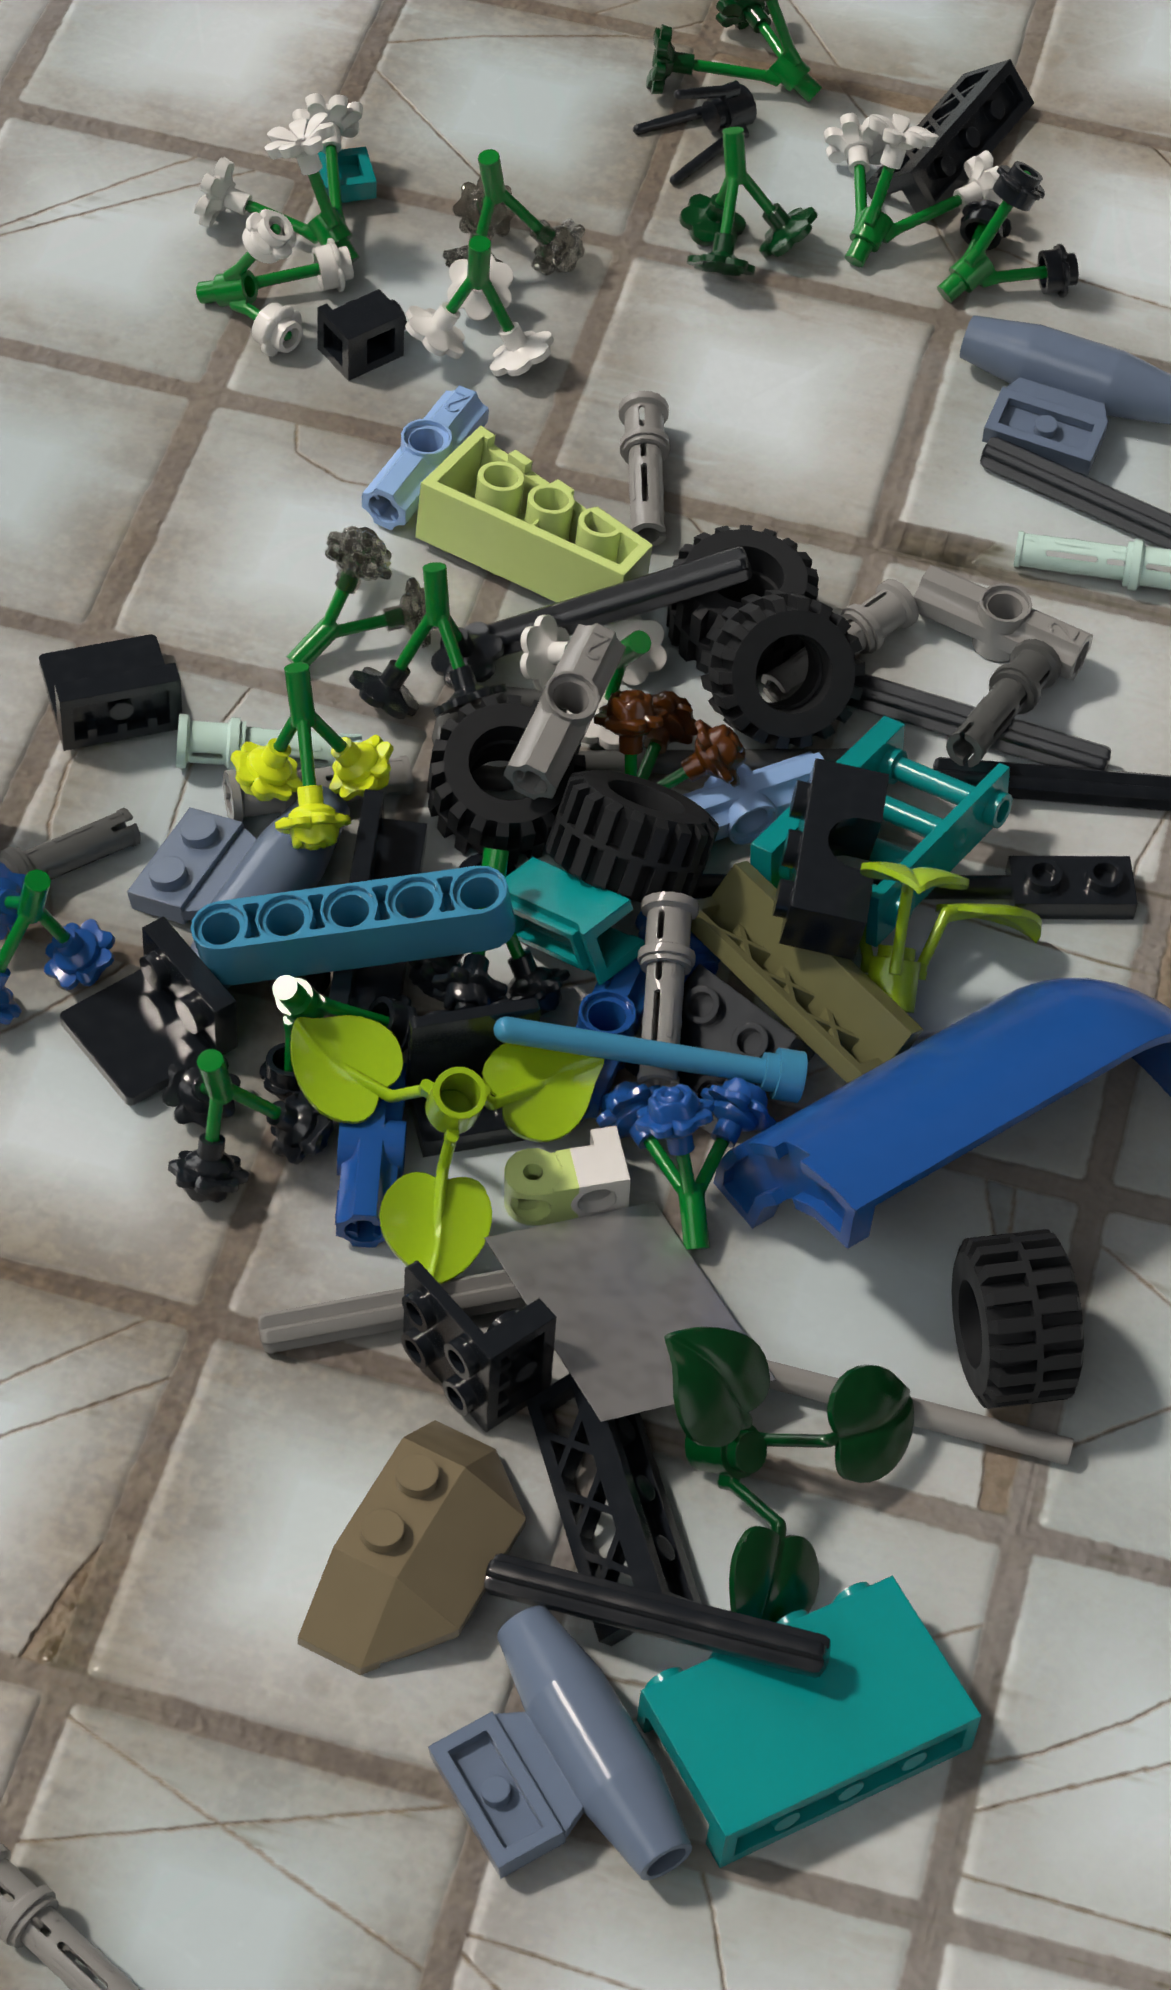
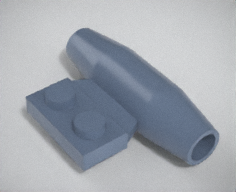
(1061, 388)
(219, 860)
(569, 1754)

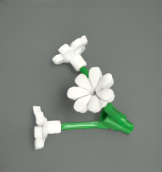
(310, 132)
(886, 143)

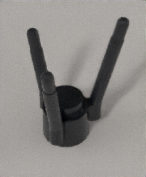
(725, 107)

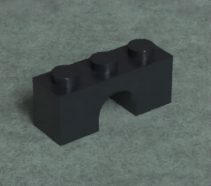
(825, 899)

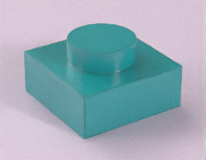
(355, 174)

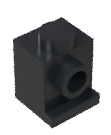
(361, 333)

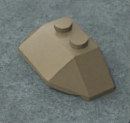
(414, 1552)

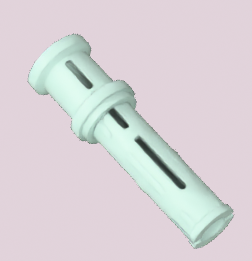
(1032, 551)
(216, 741)

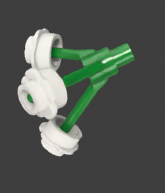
(268, 239)

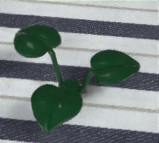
(715, 1386)

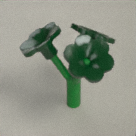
(717, 223)

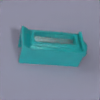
(571, 919)

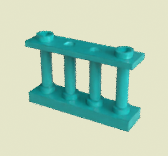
(944, 840)

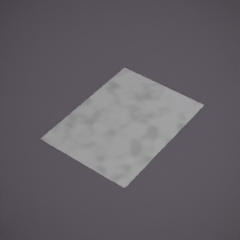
(616, 1293)

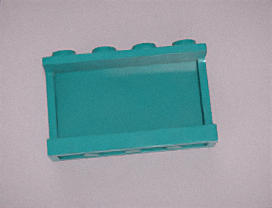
(791, 1749)

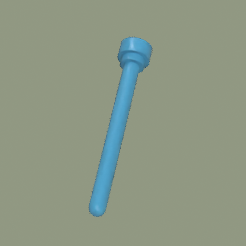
(778, 1073)

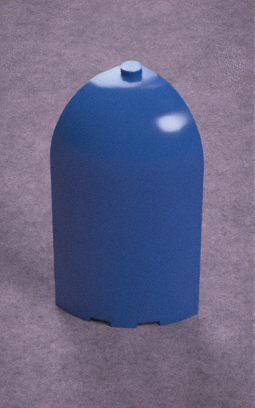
(943, 1101)

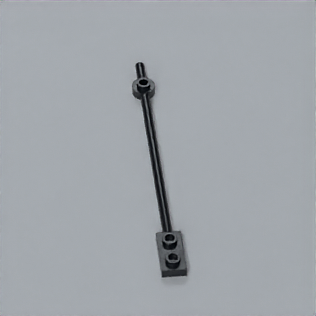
(1042, 884)

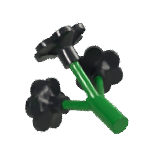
(463, 658)

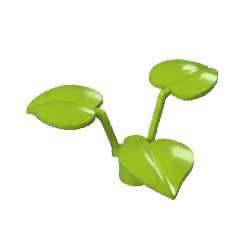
(895, 965)
(437, 1220)

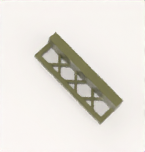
(814, 993)

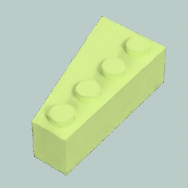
(523, 527)

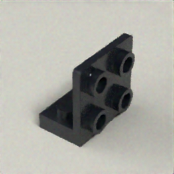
(111, 691)
(154, 1016)
(727, 1022)
(460, 1040)
(479, 1371)

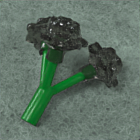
(490, 208)
(360, 557)

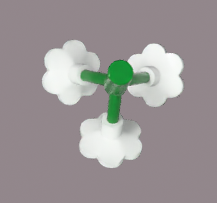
(479, 288)
(643, 654)

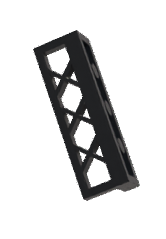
(968, 121)
(381, 851)
(635, 1496)

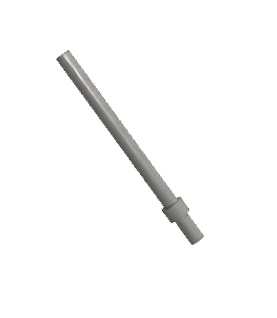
(938, 1417)

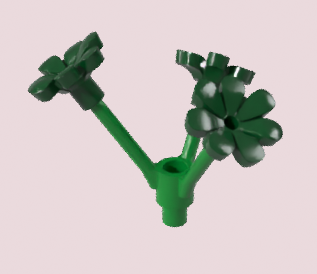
(787, 69)

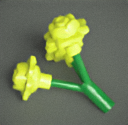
(271, 773)

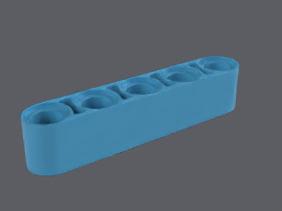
(385, 931)

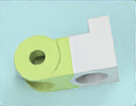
(568, 1182)

